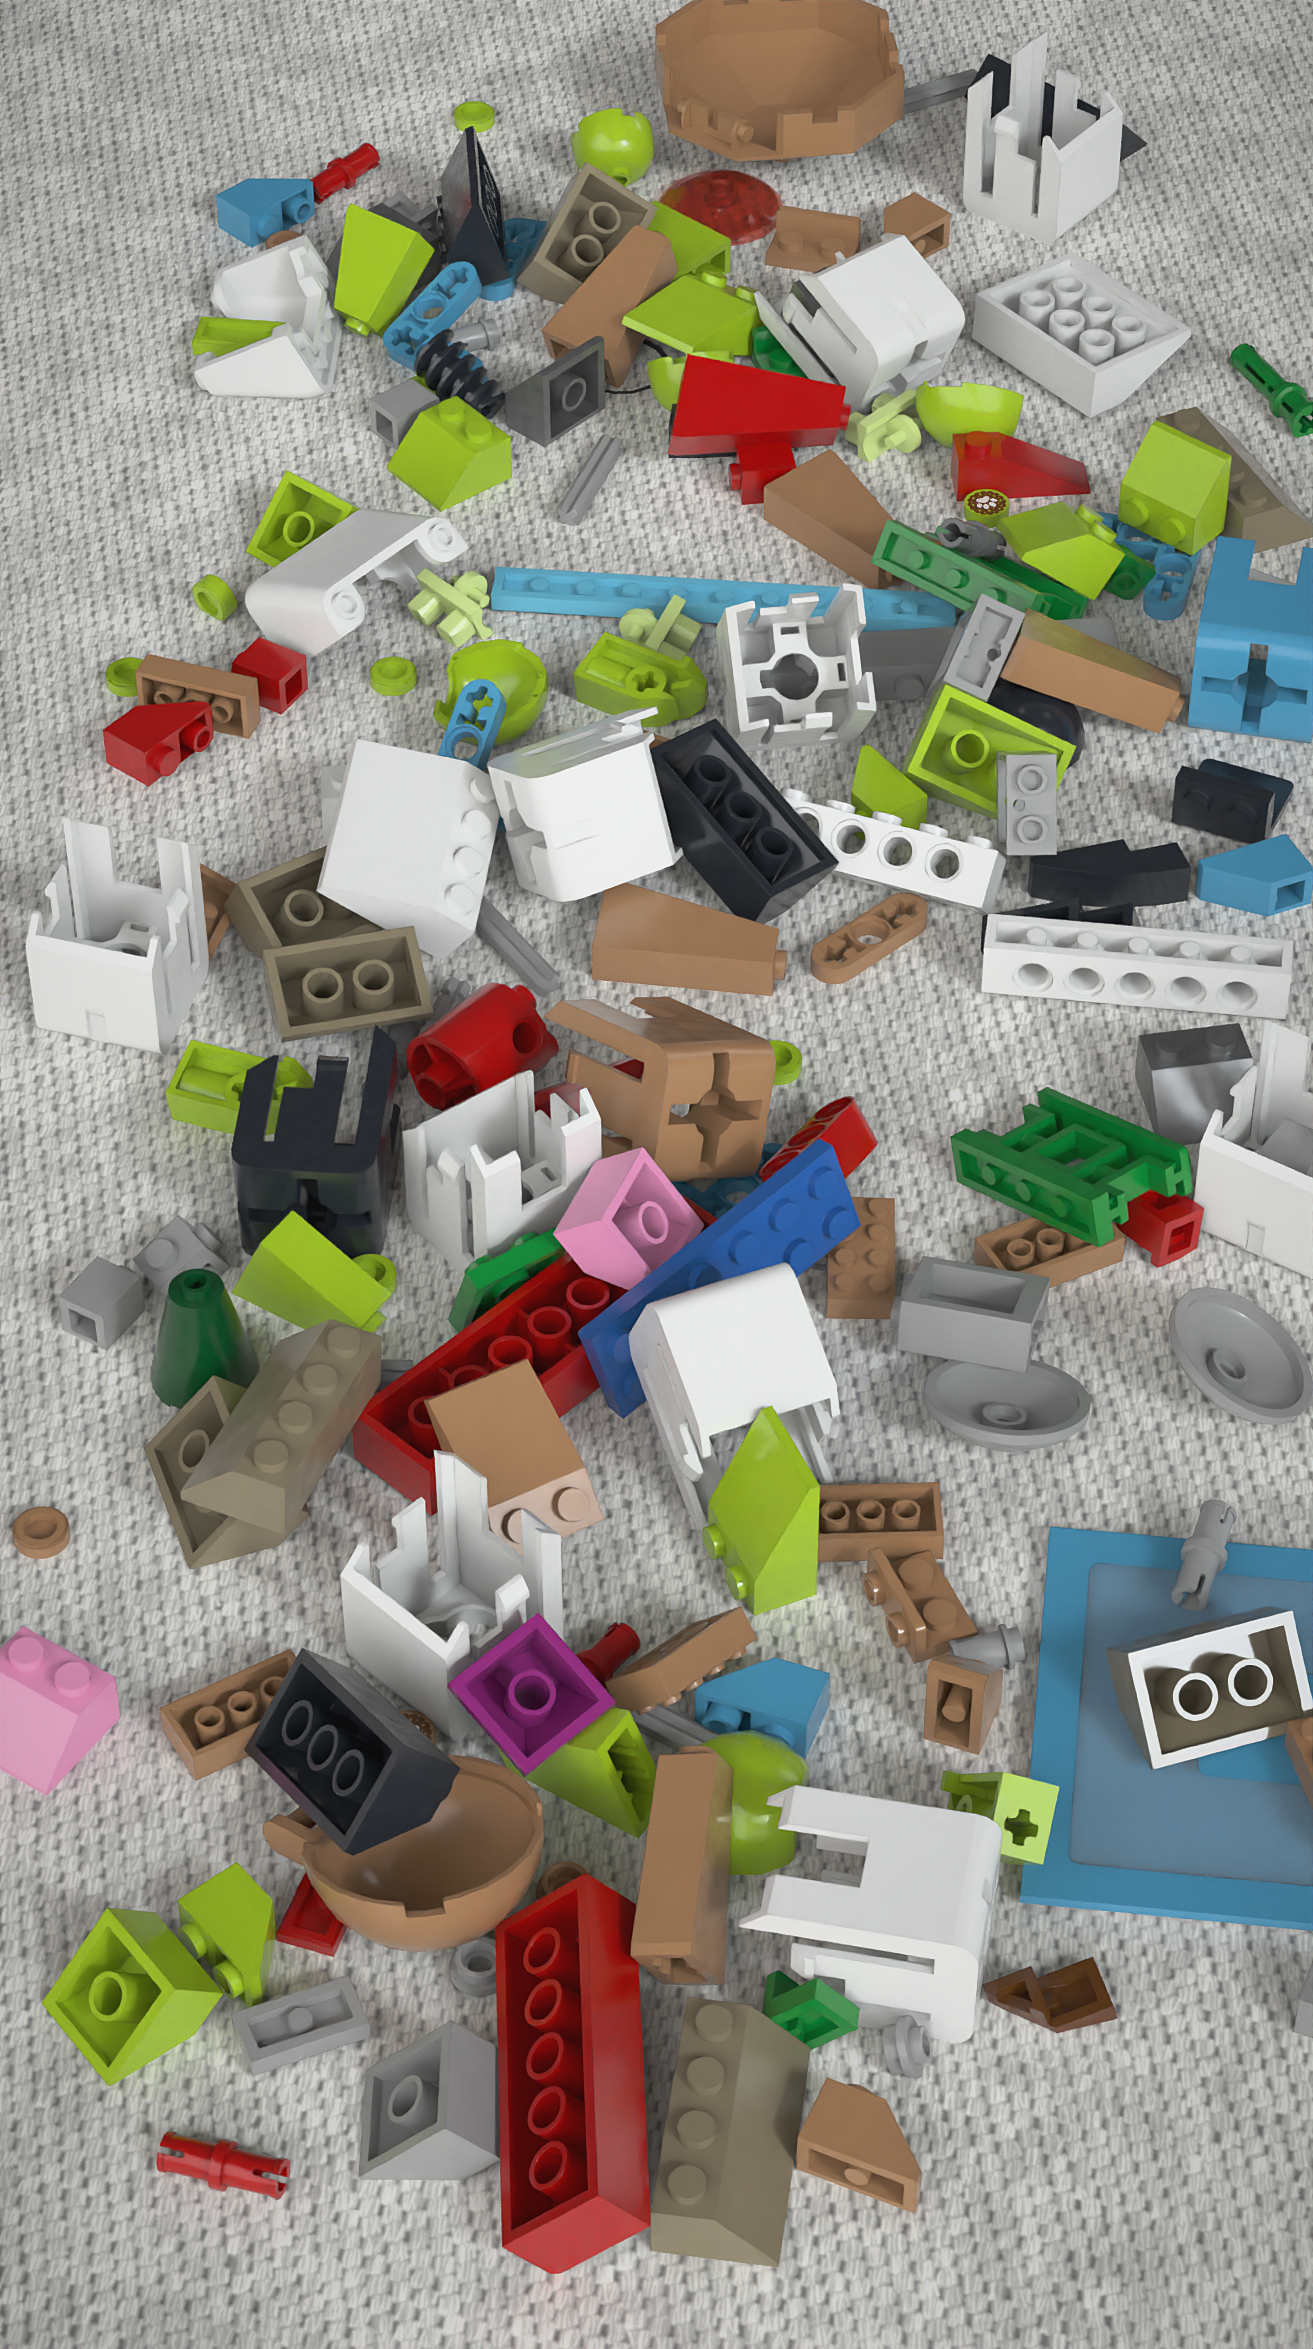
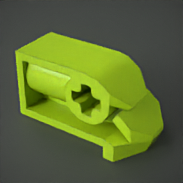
(631, 677)
(211, 1083)
(1015, 1803)

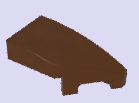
(1057, 2000)

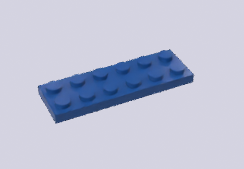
(786, 1219)

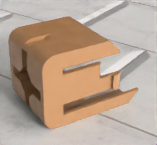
(686, 1061)

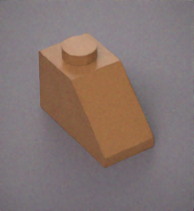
(921, 223)
(961, 1702)
(859, 2146)

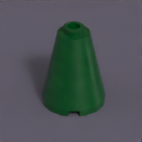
(199, 1339)

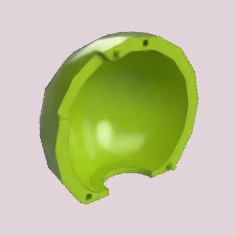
(967, 409)
(515, 673)
(761, 1769)

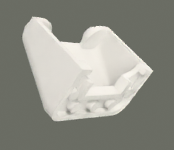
(301, 355)
(311, 594)

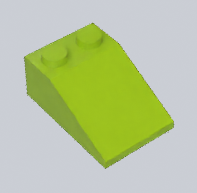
(699, 315)
(958, 746)
(766, 1519)

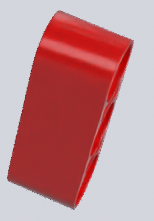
(836, 1123)

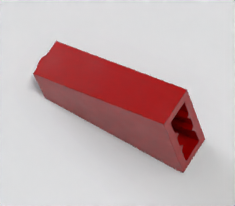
(741, 404)

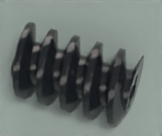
(453, 376)

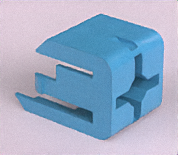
(1243, 692)

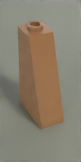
(623, 280)
(832, 516)
(1091, 674)
(682, 945)
(686, 1870)

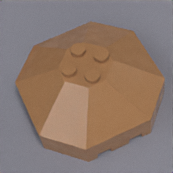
(779, 76)

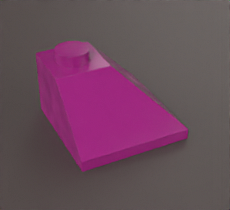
(531, 1694)

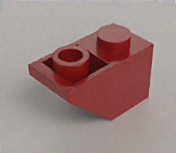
(157, 738)

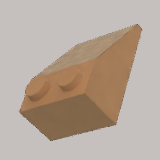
(520, 1445)

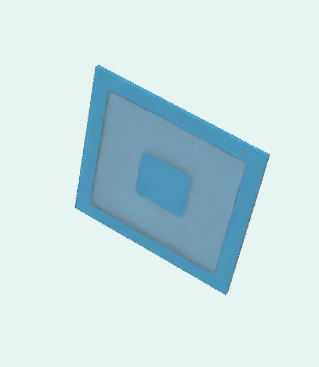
(1181, 1840)

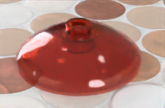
(726, 202)

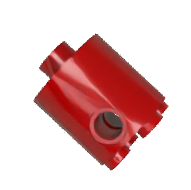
(479, 1045)

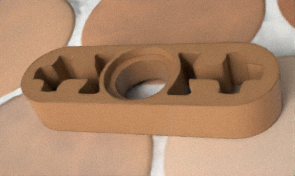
(874, 922)

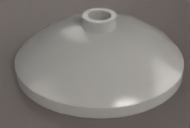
(1240, 1356)
(1005, 1406)

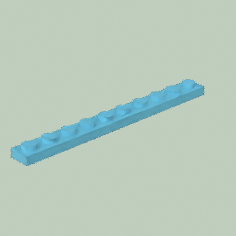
(706, 598)

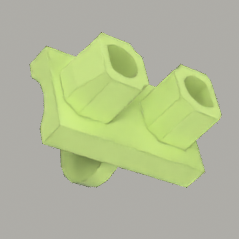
(887, 427)
(459, 600)
(673, 627)

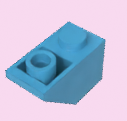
(263, 207)
(1257, 877)
(767, 1698)

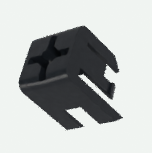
(331, 1185)

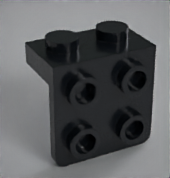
(1230, 800)

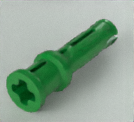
(1285, 398)

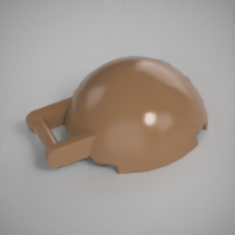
(437, 1880)

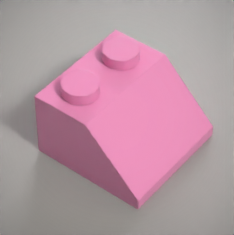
(626, 1220)
(50, 1709)

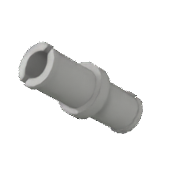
(1203, 1555)

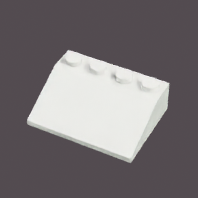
(1076, 332)
(412, 843)

